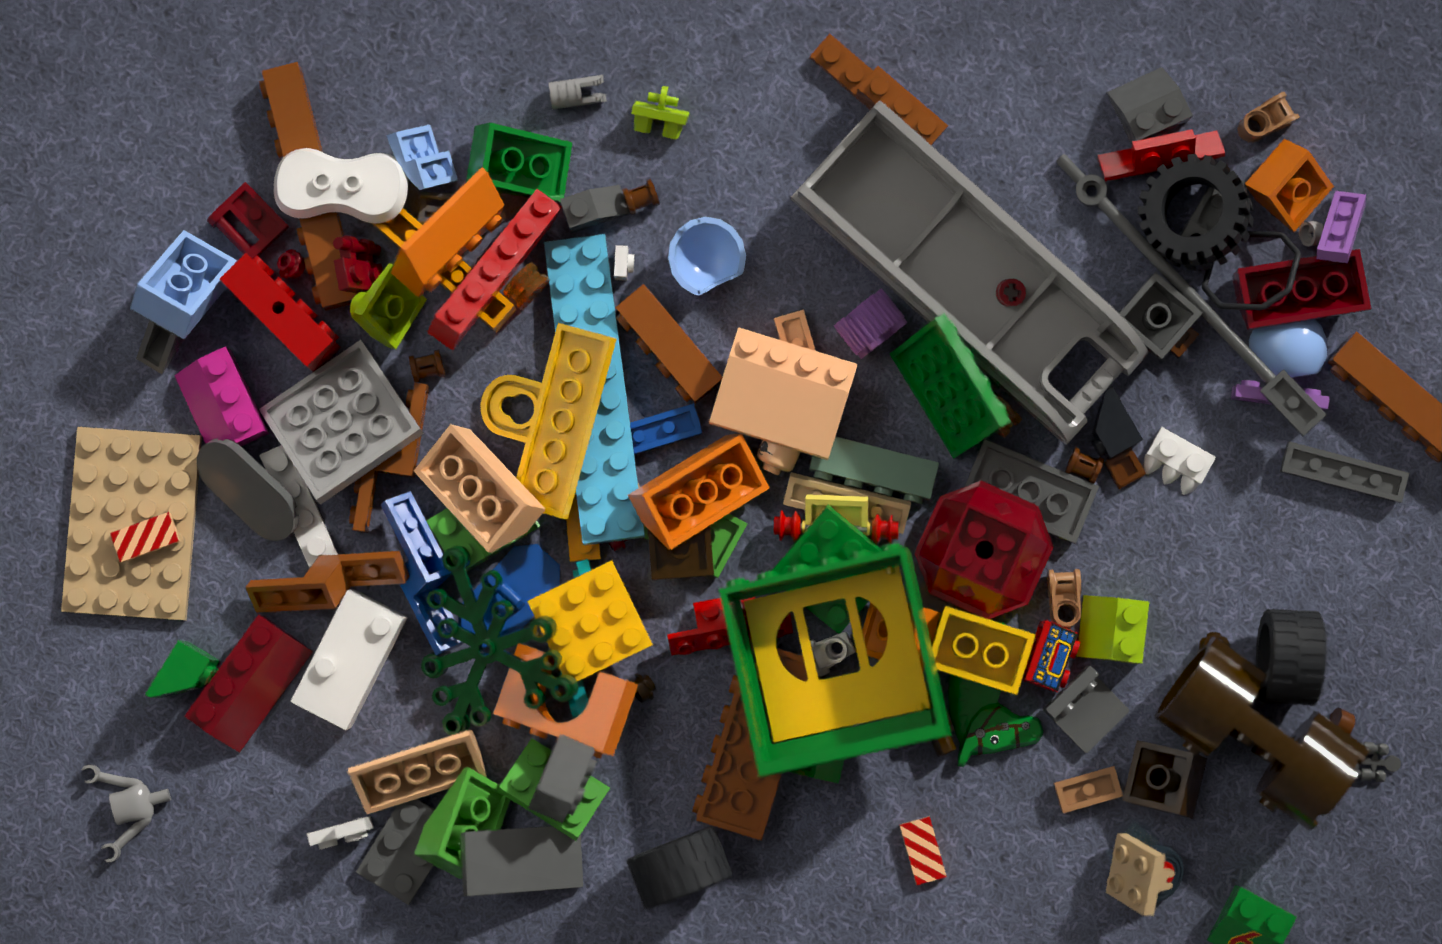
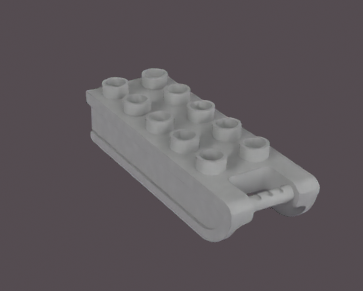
(946, 253)

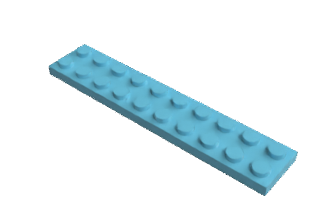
(585, 300)

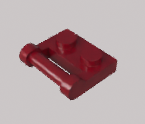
(254, 215)

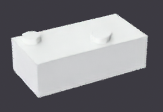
(349, 659)

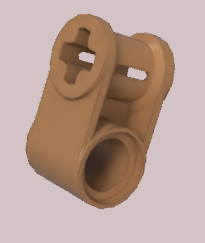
(1271, 116)
(1064, 595)

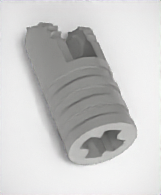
(568, 92)

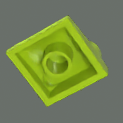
(386, 309)

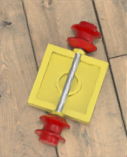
(850, 507)

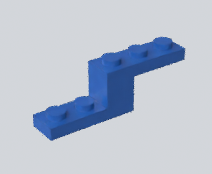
(423, 566)

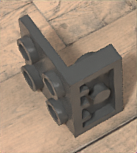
(1086, 709)

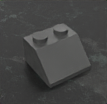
(1150, 105)
(1159, 315)

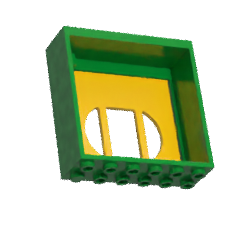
(816, 706)

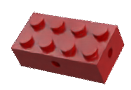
(267, 298)

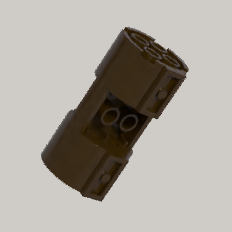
(1305, 770)

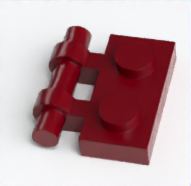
(356, 274)

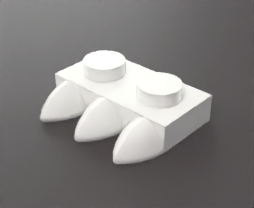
(1178, 459)

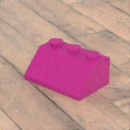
(221, 399)

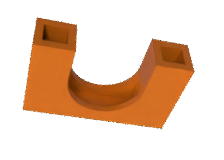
(596, 726)

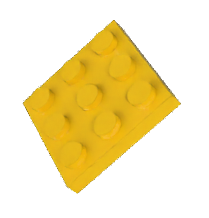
(593, 621)

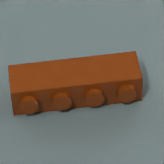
(669, 345)

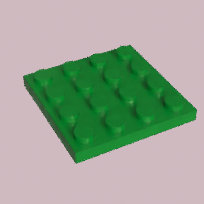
(949, 386)

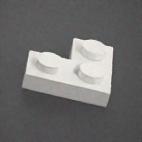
(351, 831)

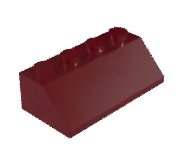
(1318, 290)
(249, 683)

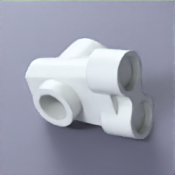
(826, 657)

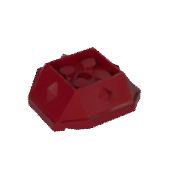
(949, 555)

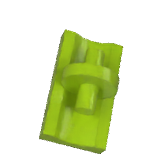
(646, 112)

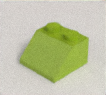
(1113, 629)

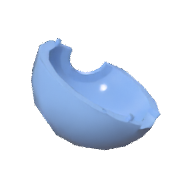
(705, 254)
(1295, 347)

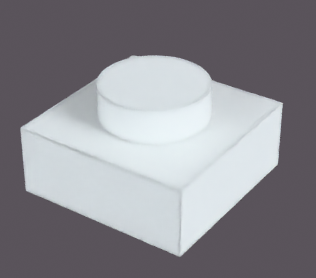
(623, 263)

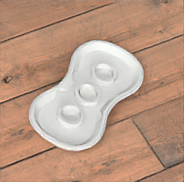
(363, 187)

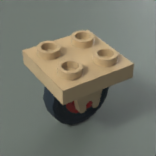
(1143, 874)

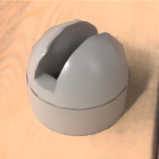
(1305, 233)

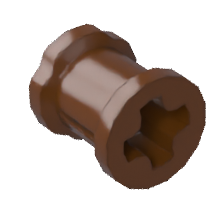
(640, 197)
(416, 363)
(1084, 465)

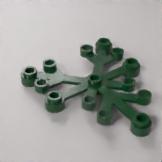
(474, 611)

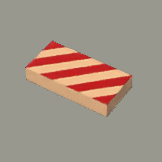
(145, 537)
(922, 850)

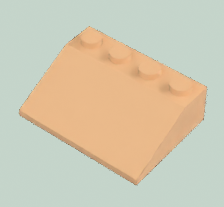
(783, 393)

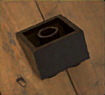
(1164, 779)

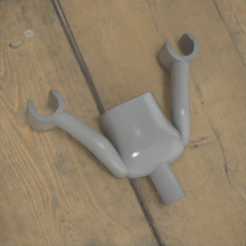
(129, 805)

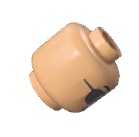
(777, 457)

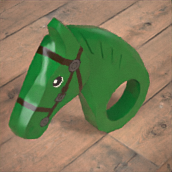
(985, 724)

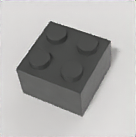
(563, 779)

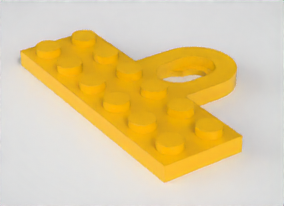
(561, 418)

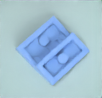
(420, 158)

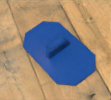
(525, 575)

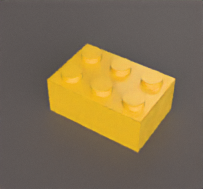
(981, 650)

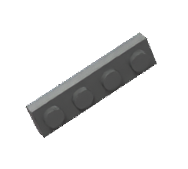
(1344, 472)

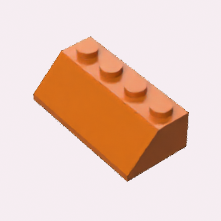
(449, 234)
(699, 490)

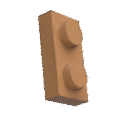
(1088, 789)

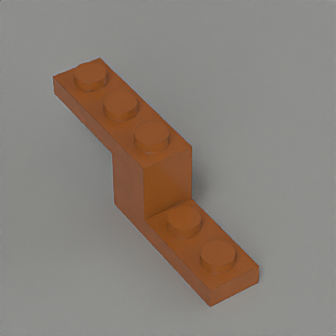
(874, 86)
(401, 463)
(327, 581)

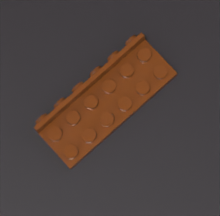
(734, 791)

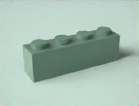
(877, 468)

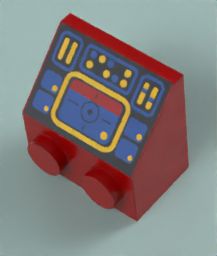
(1050, 656)

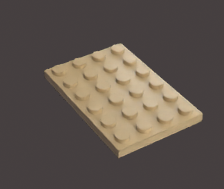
(118, 483)

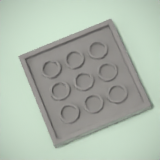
(340, 422)

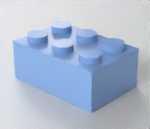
(182, 284)

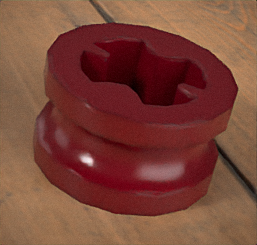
(1017, 286)

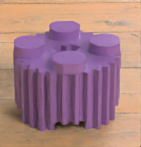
(870, 323)

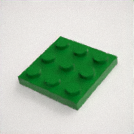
(826, 538)

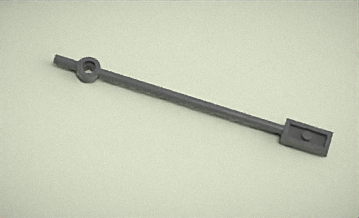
(1281, 389)

